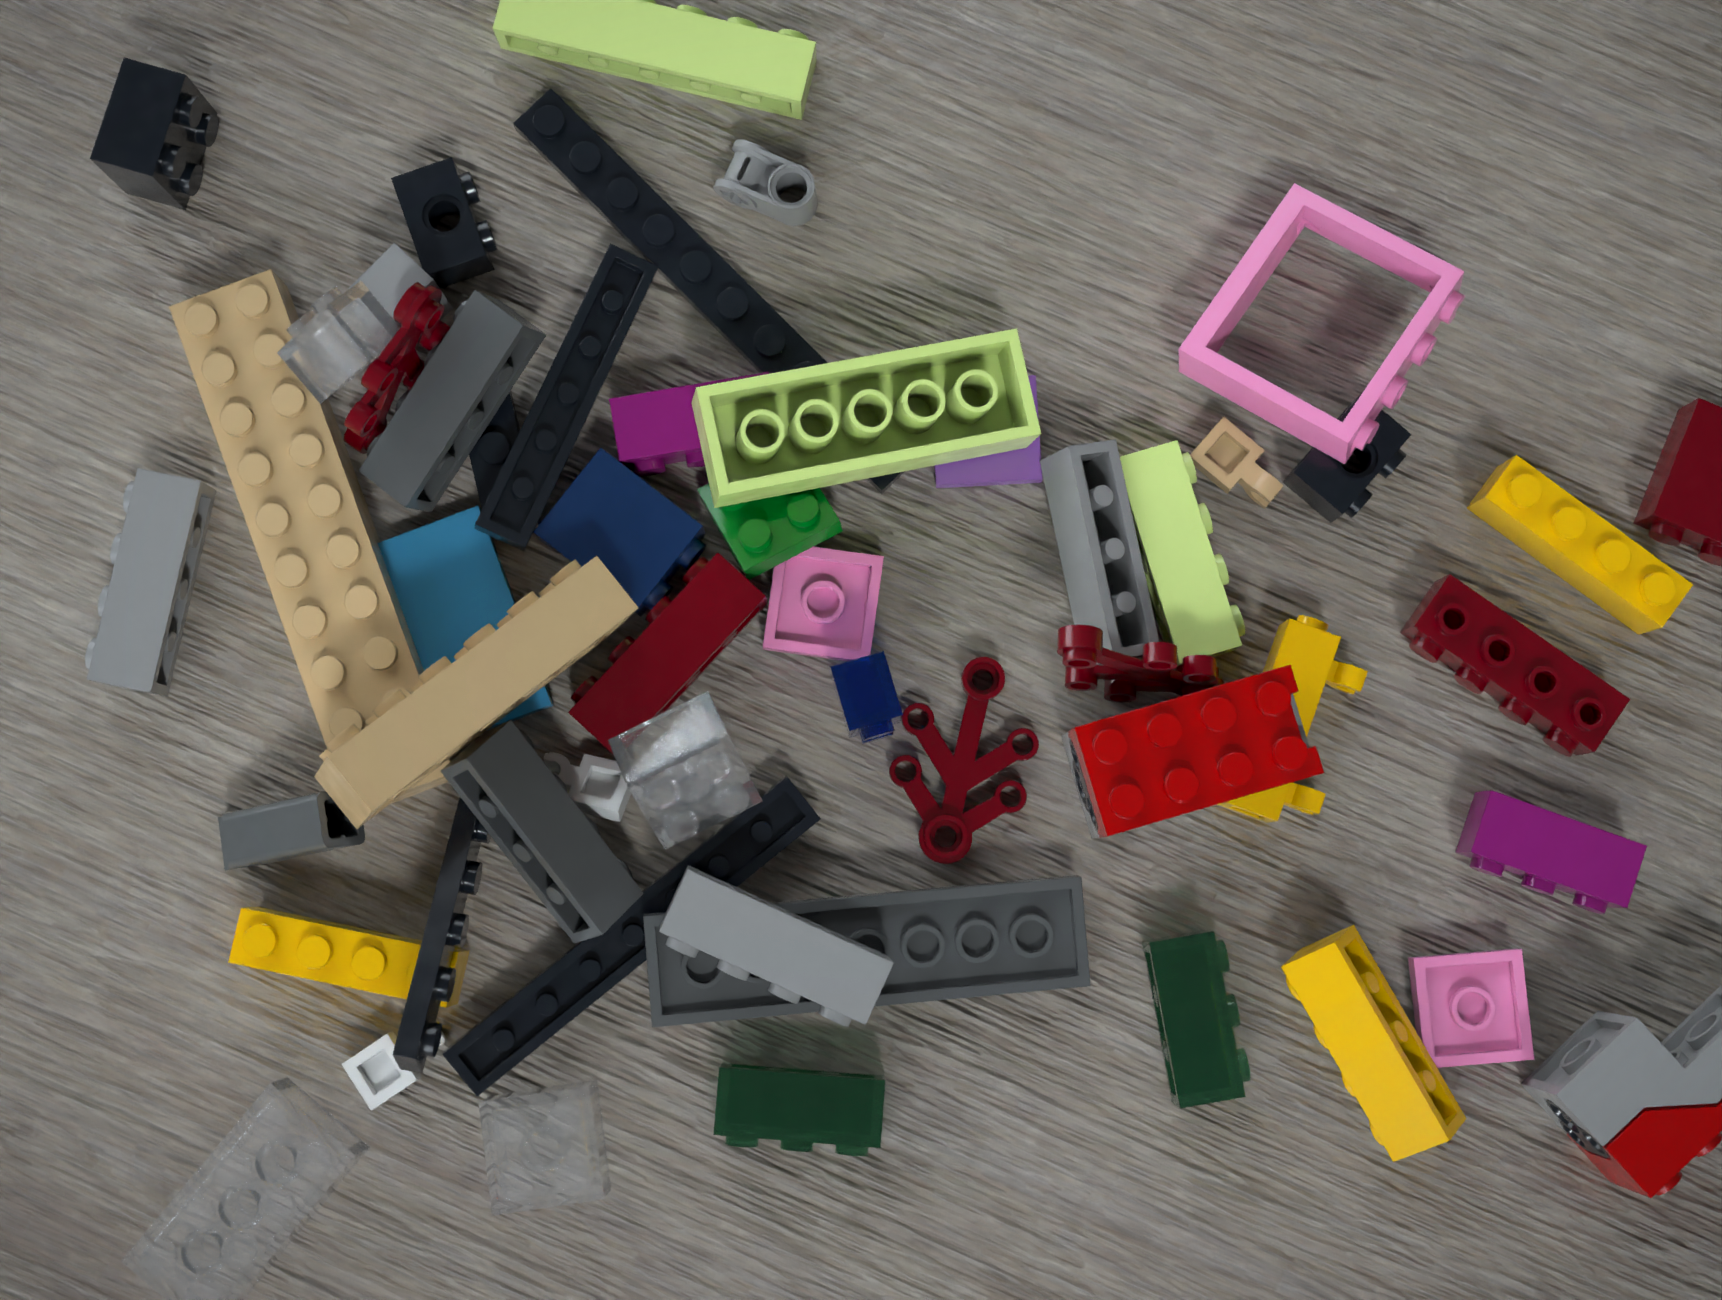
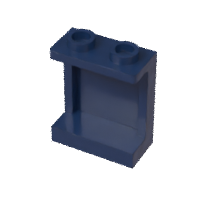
(627, 526)

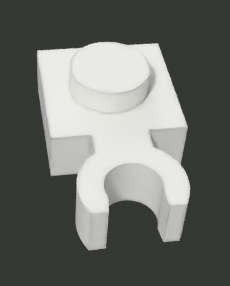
(594, 785)

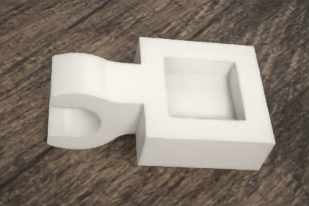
(377, 1073)

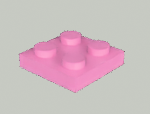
(824, 604)
(1472, 1007)

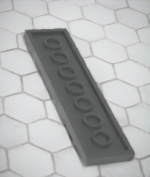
(940, 940)

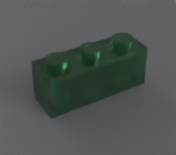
(1196, 1018)
(799, 1108)

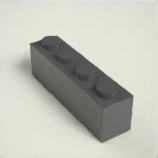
(451, 402)
(543, 832)

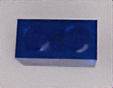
(867, 697)

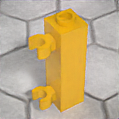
(1310, 653)

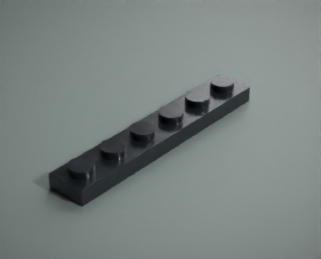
(566, 398)
(445, 929)

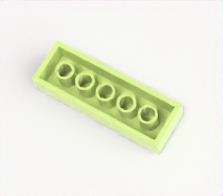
(865, 417)

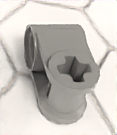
(760, 177)

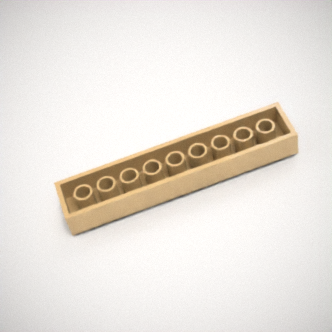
(300, 506)

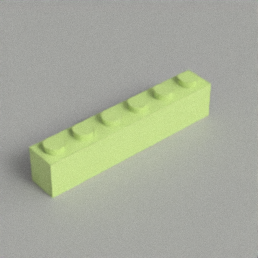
(666, 48)

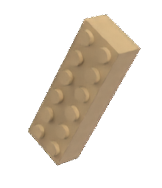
(467, 697)

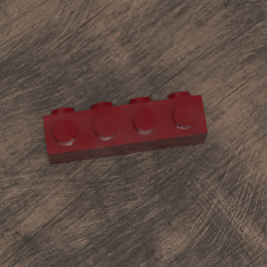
(670, 652)
(1514, 667)

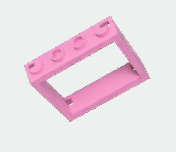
(1305, 209)

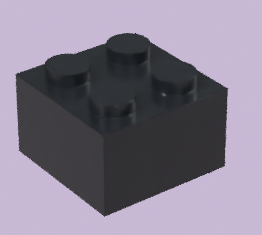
(155, 134)

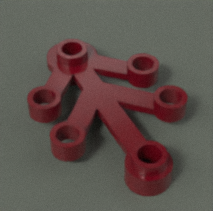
(419, 314)
(1124, 675)
(961, 770)

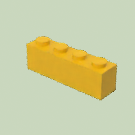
(1579, 546)
(332, 952)
(1373, 1044)

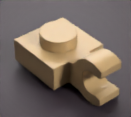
(1229, 458)

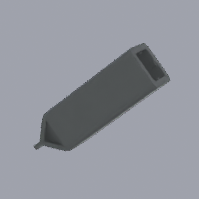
(285, 831)

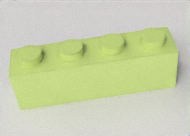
(1177, 555)

